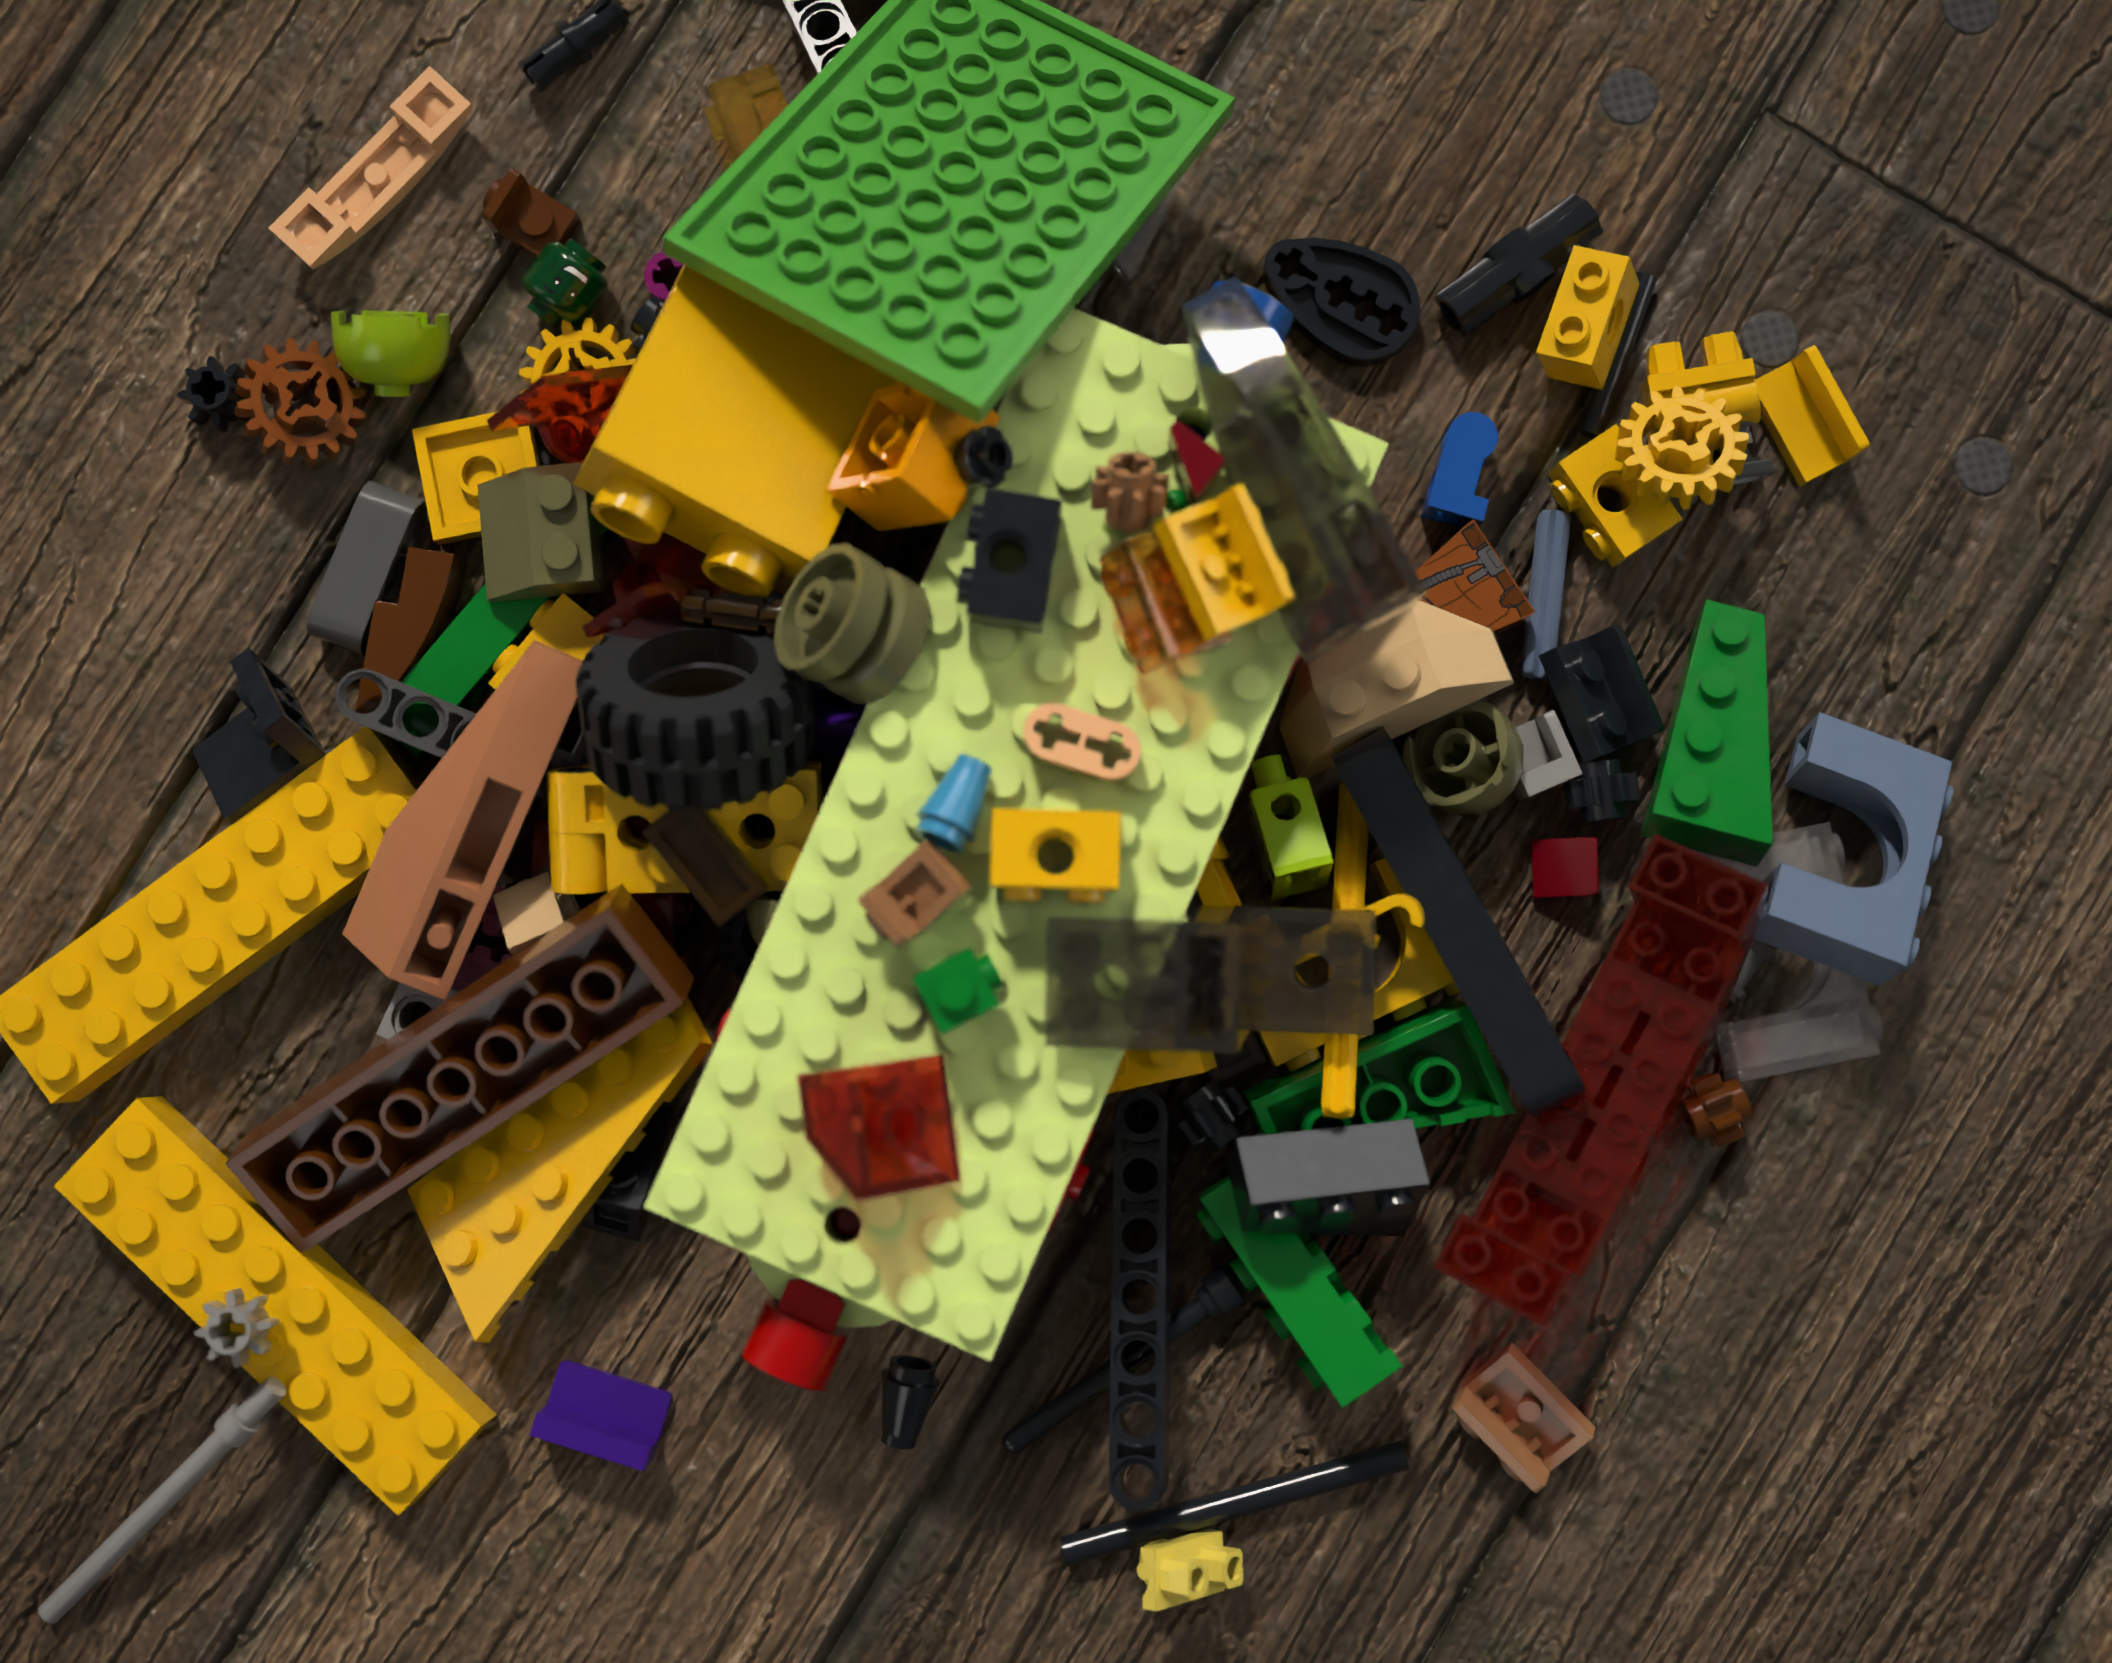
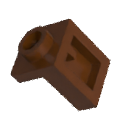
(526, 214)

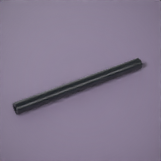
(1234, 1503)

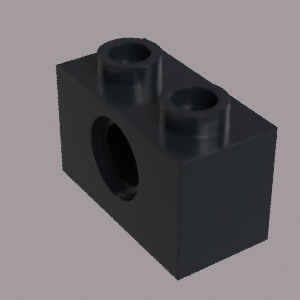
(1018, 522)

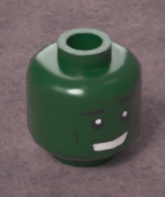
(565, 283)

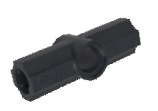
(1518, 265)

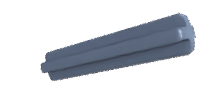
(1545, 590)

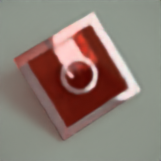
(882, 1125)

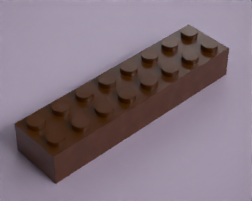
(462, 1069)

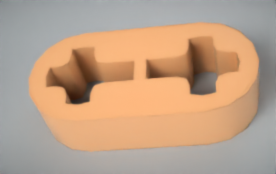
(1086, 727)

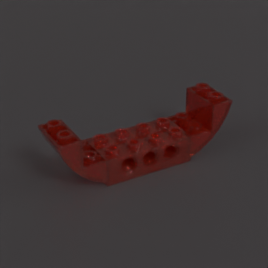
(1636, 1054)

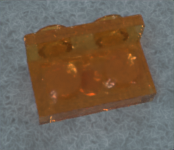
(1152, 605)

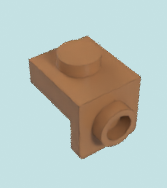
(913, 894)

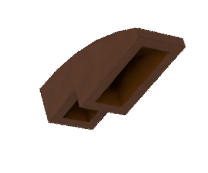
(407, 630)

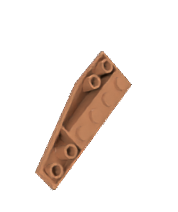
(460, 827)

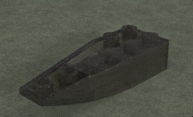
(1298, 475)

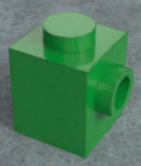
(959, 989)

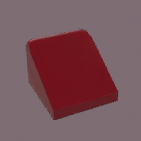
(1195, 461)
(1564, 867)

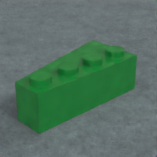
(1715, 754)
(1414, 1069)
(1304, 1299)

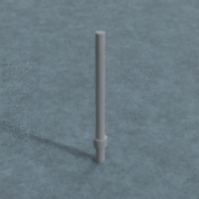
(231, 1430)

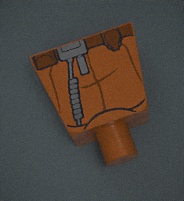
(1473, 582)

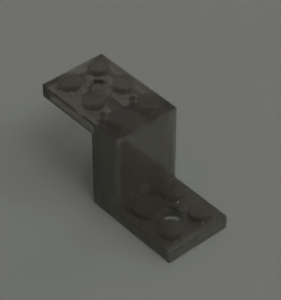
(1208, 977)

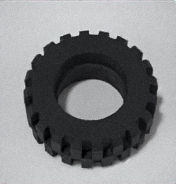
(692, 713)

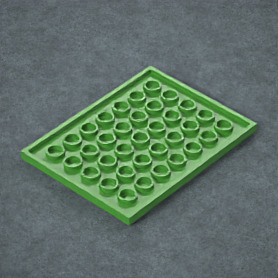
(951, 188)

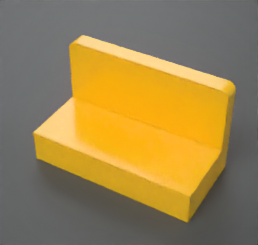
(1809, 417)

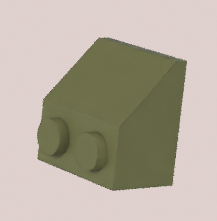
(539, 535)

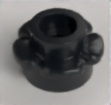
(972, 457)

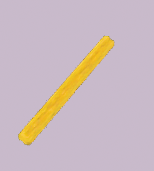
(1348, 893)

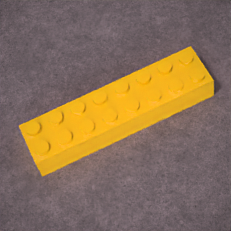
(207, 921)
(340, 1353)

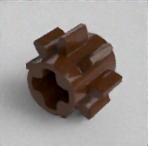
(1715, 1109)

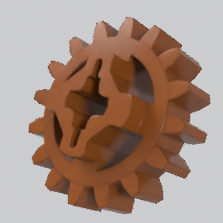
(283, 386)

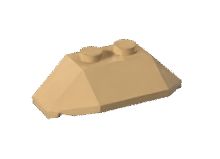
(1390, 679)

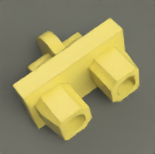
(1188, 1568)

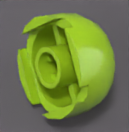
(391, 348)

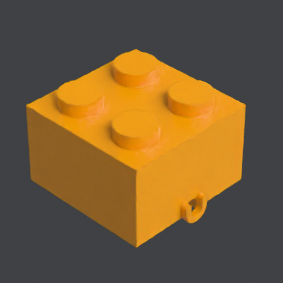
(903, 462)

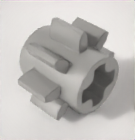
(225, 1342)

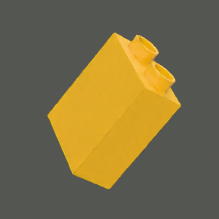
(729, 437)

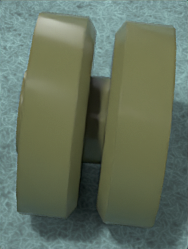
(851, 624)

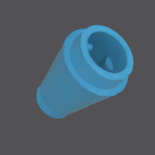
(955, 805)

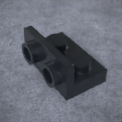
(1602, 693)

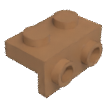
(1521, 1417)

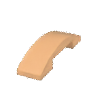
(378, 174)

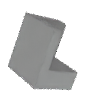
(1546, 756)

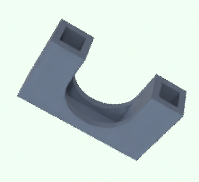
(1900, 799)

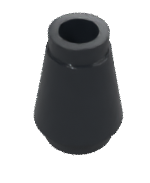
(906, 1399)

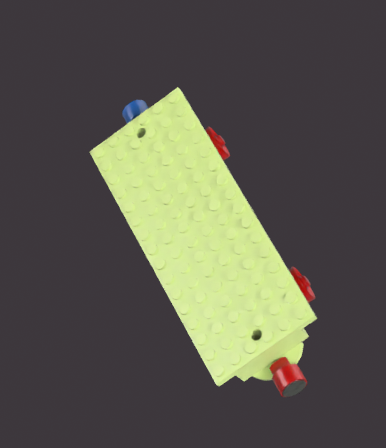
(845, 997)

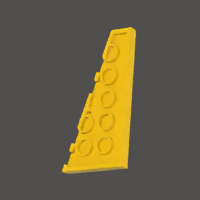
(536, 1175)

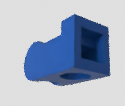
(1457, 471)

